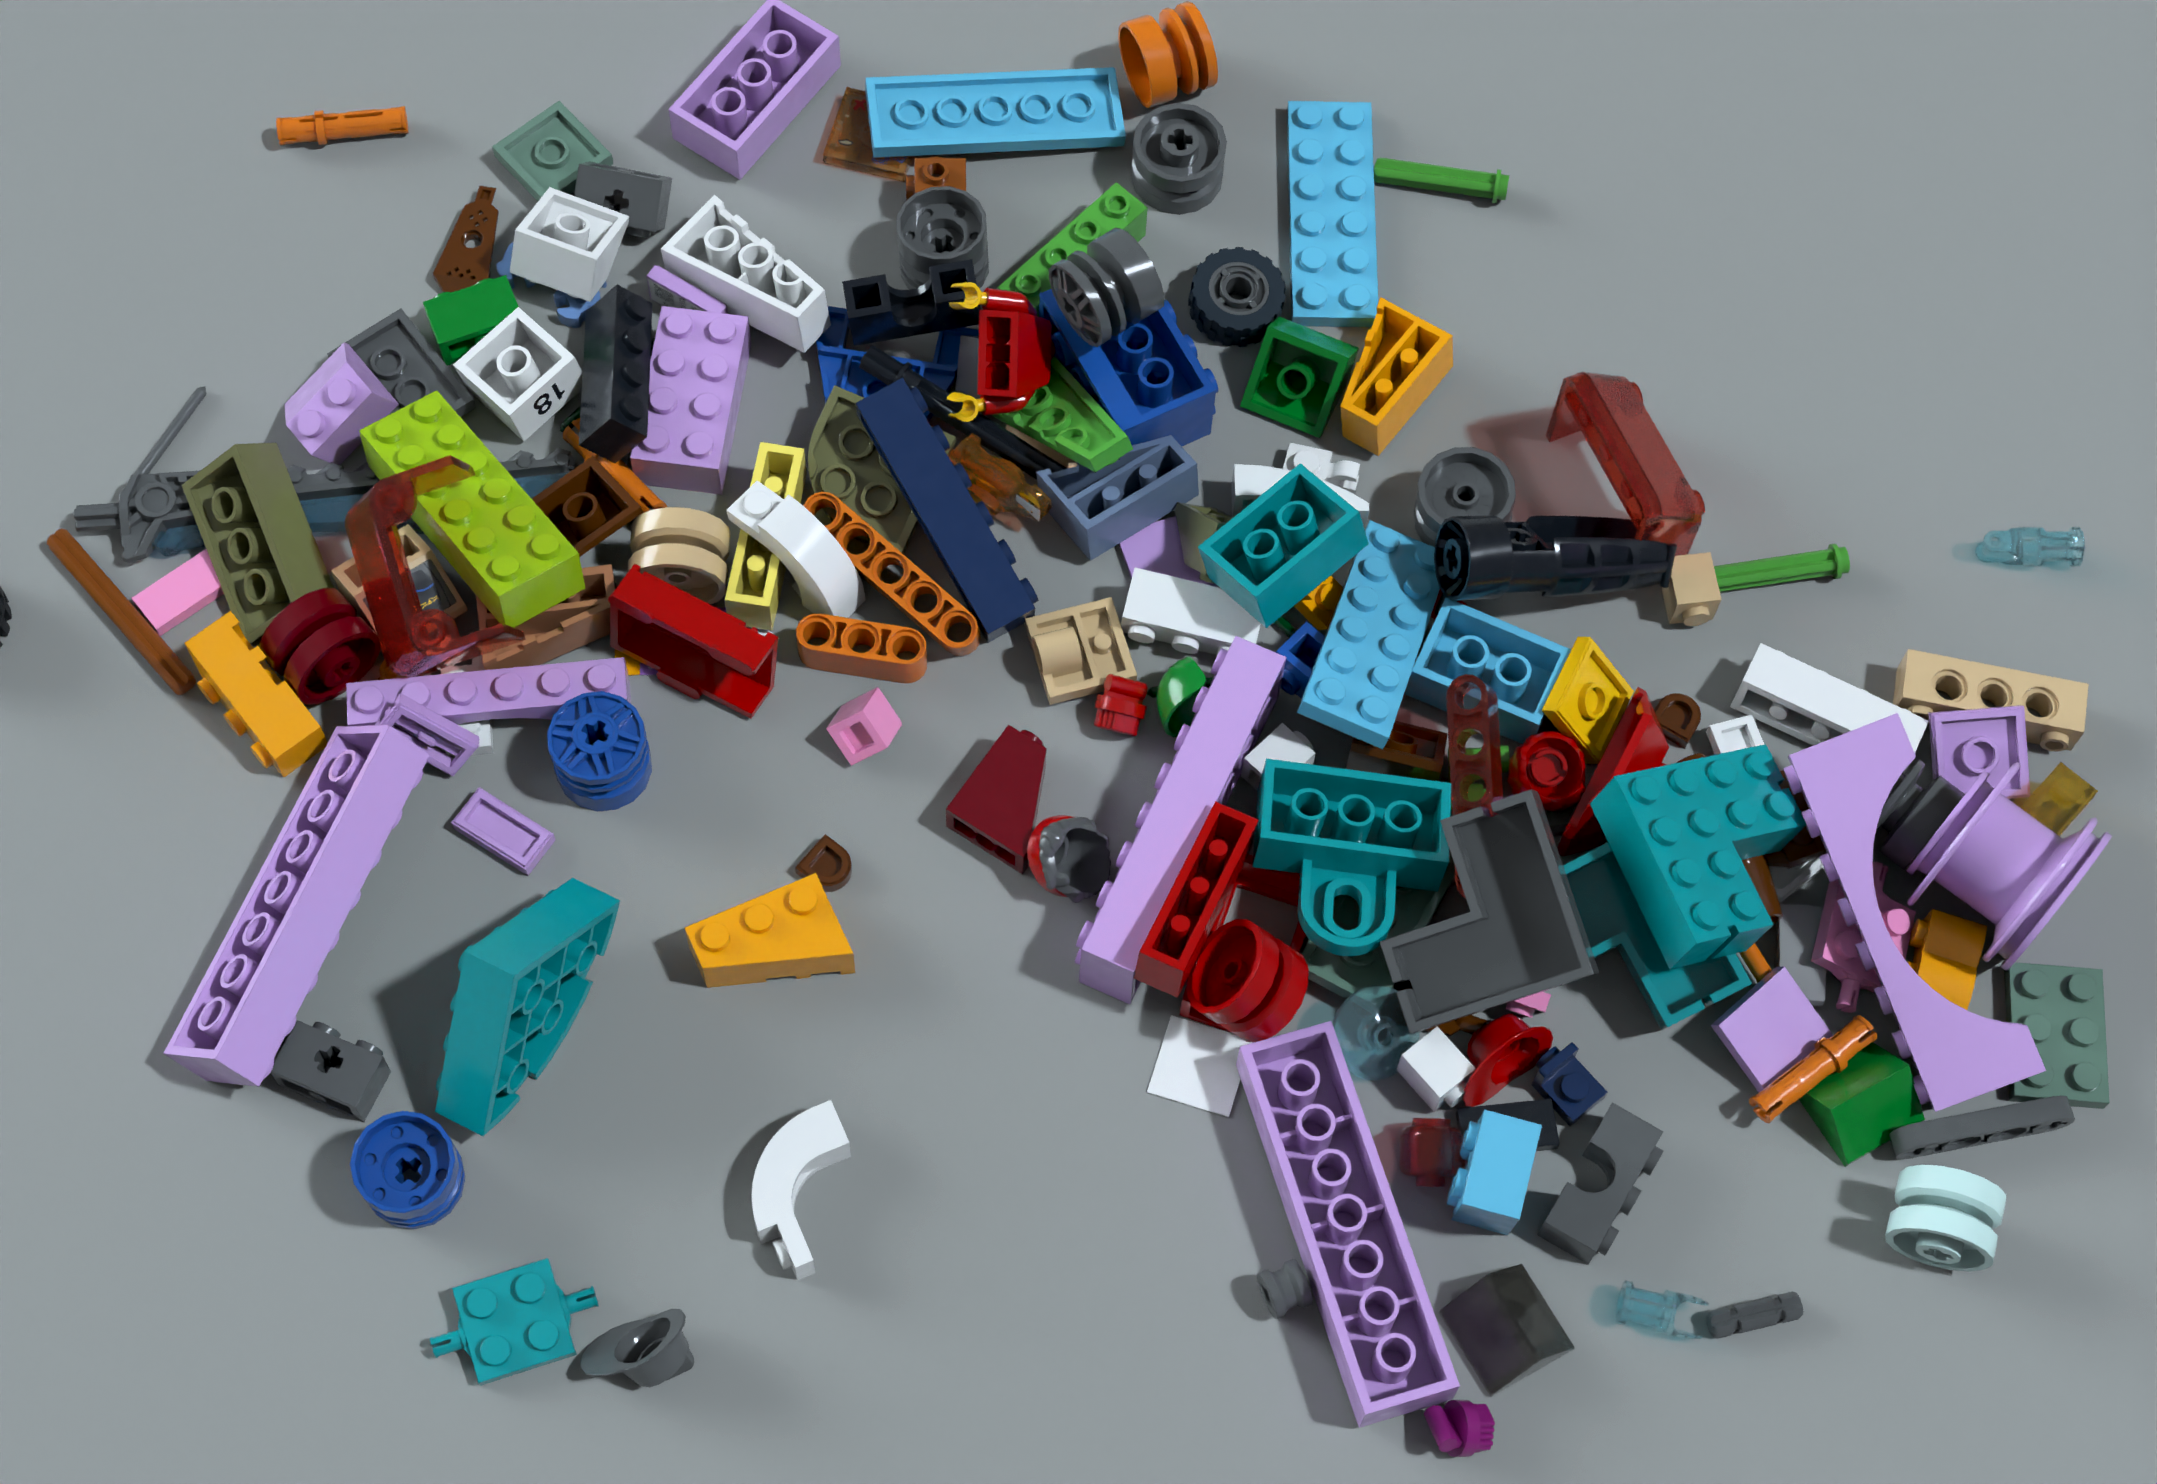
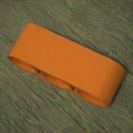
(846, 633)

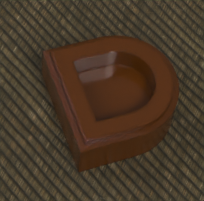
(1678, 718)
(829, 862)

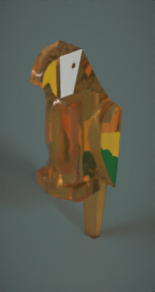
(999, 482)

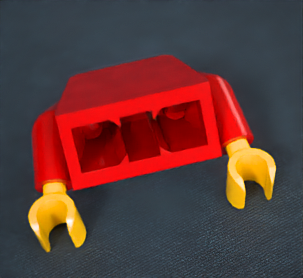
(1012, 352)

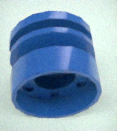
(602, 773)
(401, 1143)

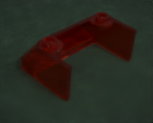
(1631, 454)
(410, 638)

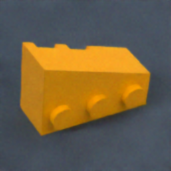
(1394, 376)
(254, 697)
(772, 937)

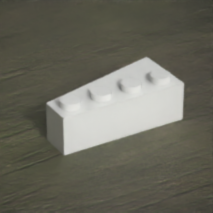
(748, 276)

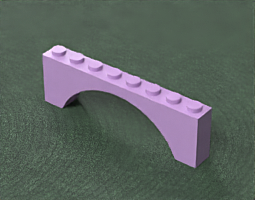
(1951, 1048)

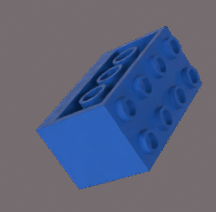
(1142, 376)

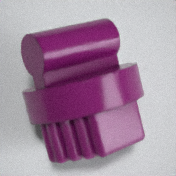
(1461, 1427)

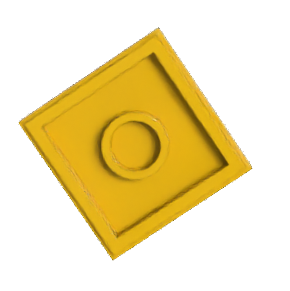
(1588, 699)

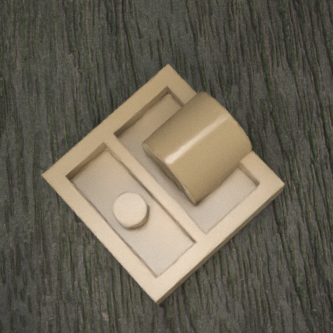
(1079, 649)

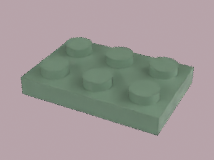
(2068, 1027)

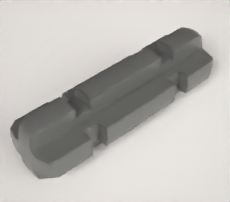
(1754, 1315)

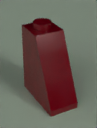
(1002, 798)

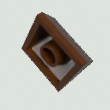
(1408, 753)

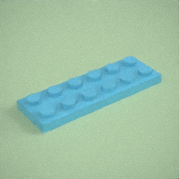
(994, 112)
(1332, 214)
(1373, 637)

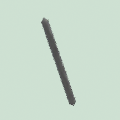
(172, 431)

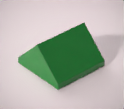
(1864, 1103)

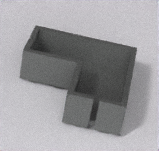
(1519, 927)

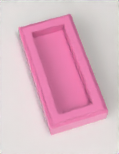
(179, 593)

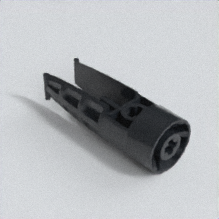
(1546, 555)

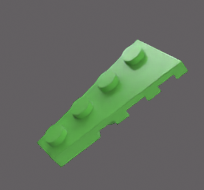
(1070, 422)

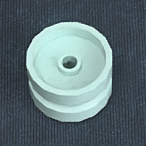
(1946, 1217)

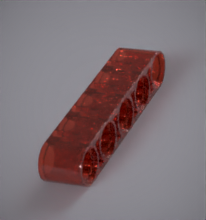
(1484, 764)

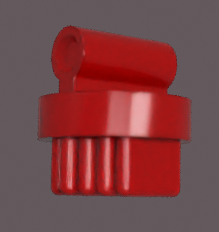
(1121, 705)

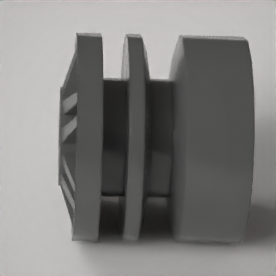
(940, 229)
(1106, 287)
(1915, 814)

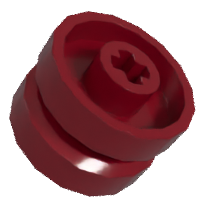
(320, 645)

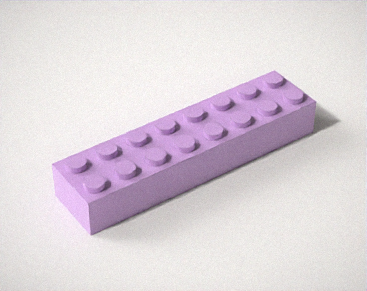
(1203, 771)
(297, 905)
(1346, 1225)

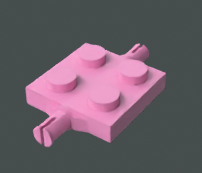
(1836, 941)

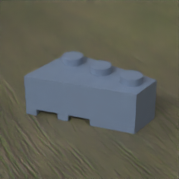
(1121, 497)

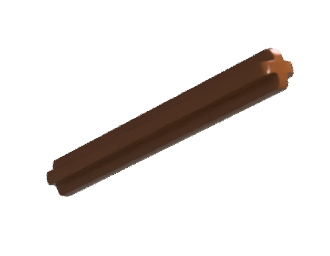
(121, 611)

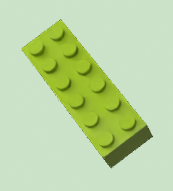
(482, 523)

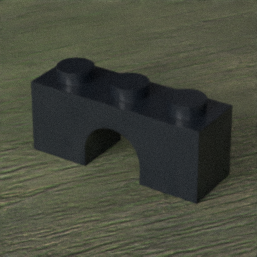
(886, 313)

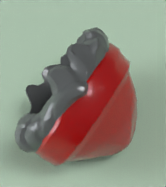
(1069, 857)

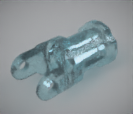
(1653, 1309)

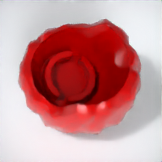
(1551, 767)

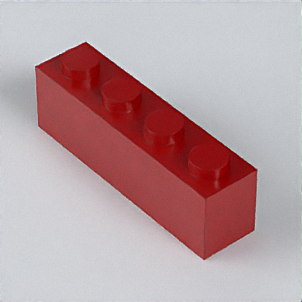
(1195, 899)

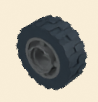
(1242, 274)

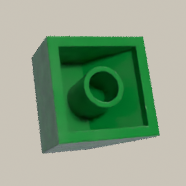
(1298, 376)

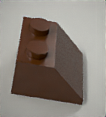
(587, 505)

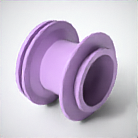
(2006, 864)

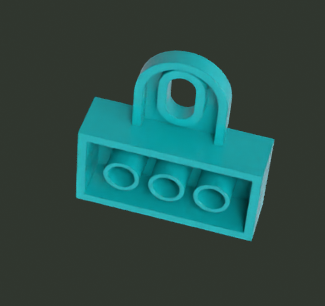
(1350, 838)

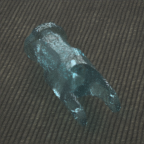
(2033, 546)

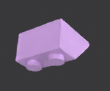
(336, 405)

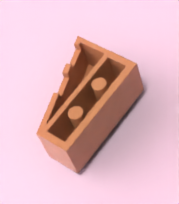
(559, 628)

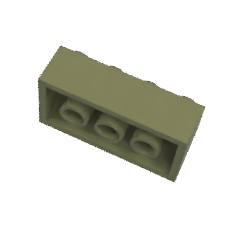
(255, 534)

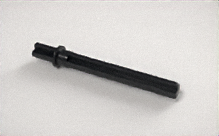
(992, 435)

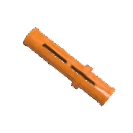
(337, 126)
(619, 471)
(1827, 1057)

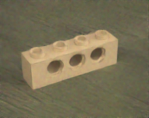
(1967, 682)

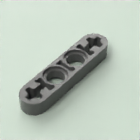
(1981, 1127)

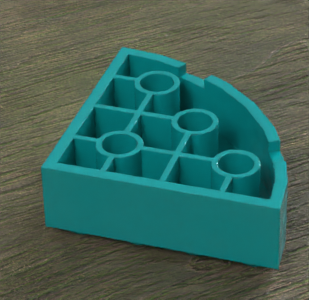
(519, 1001)

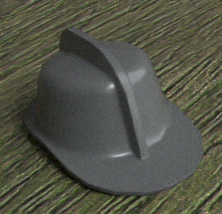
(642, 1350)

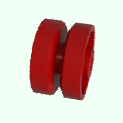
(1247, 981)

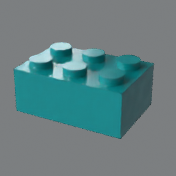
(1283, 545)

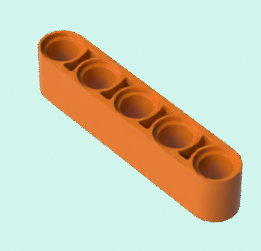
(909, 587)

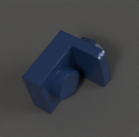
(1567, 1083)

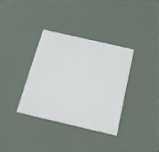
(1197, 1066)

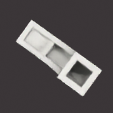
(806, 548)
(791, 1157)

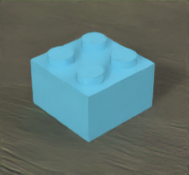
(1495, 1173)

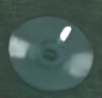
(1358, 1028)

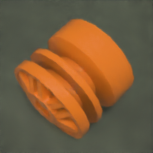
(1168, 54)

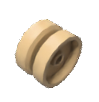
(683, 550)

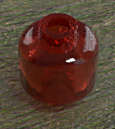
(1430, 1151)

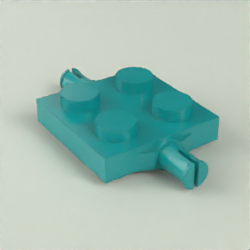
(514, 1321)

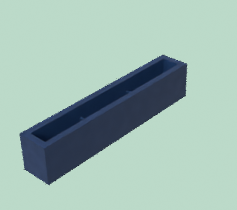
(946, 510)

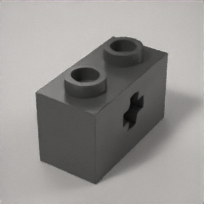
(646, 194)
(347, 1089)

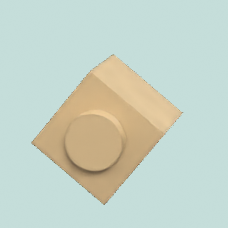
(1692, 590)

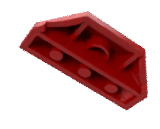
(1633, 747)

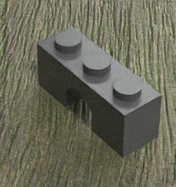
(1583, 1219)

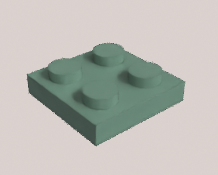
(549, 151)

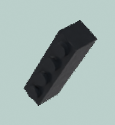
(616, 374)

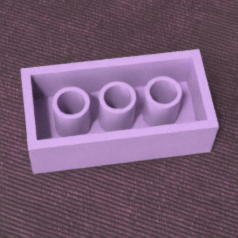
(755, 87)
(693, 399)

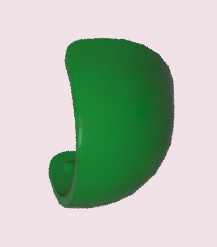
(1178, 693)

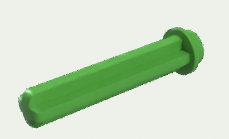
(1441, 178)
(1782, 569)

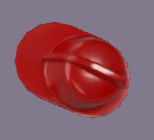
(1501, 1054)

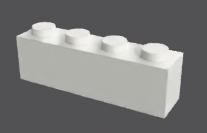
(1812, 702)

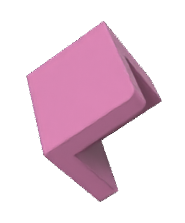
(864, 726)

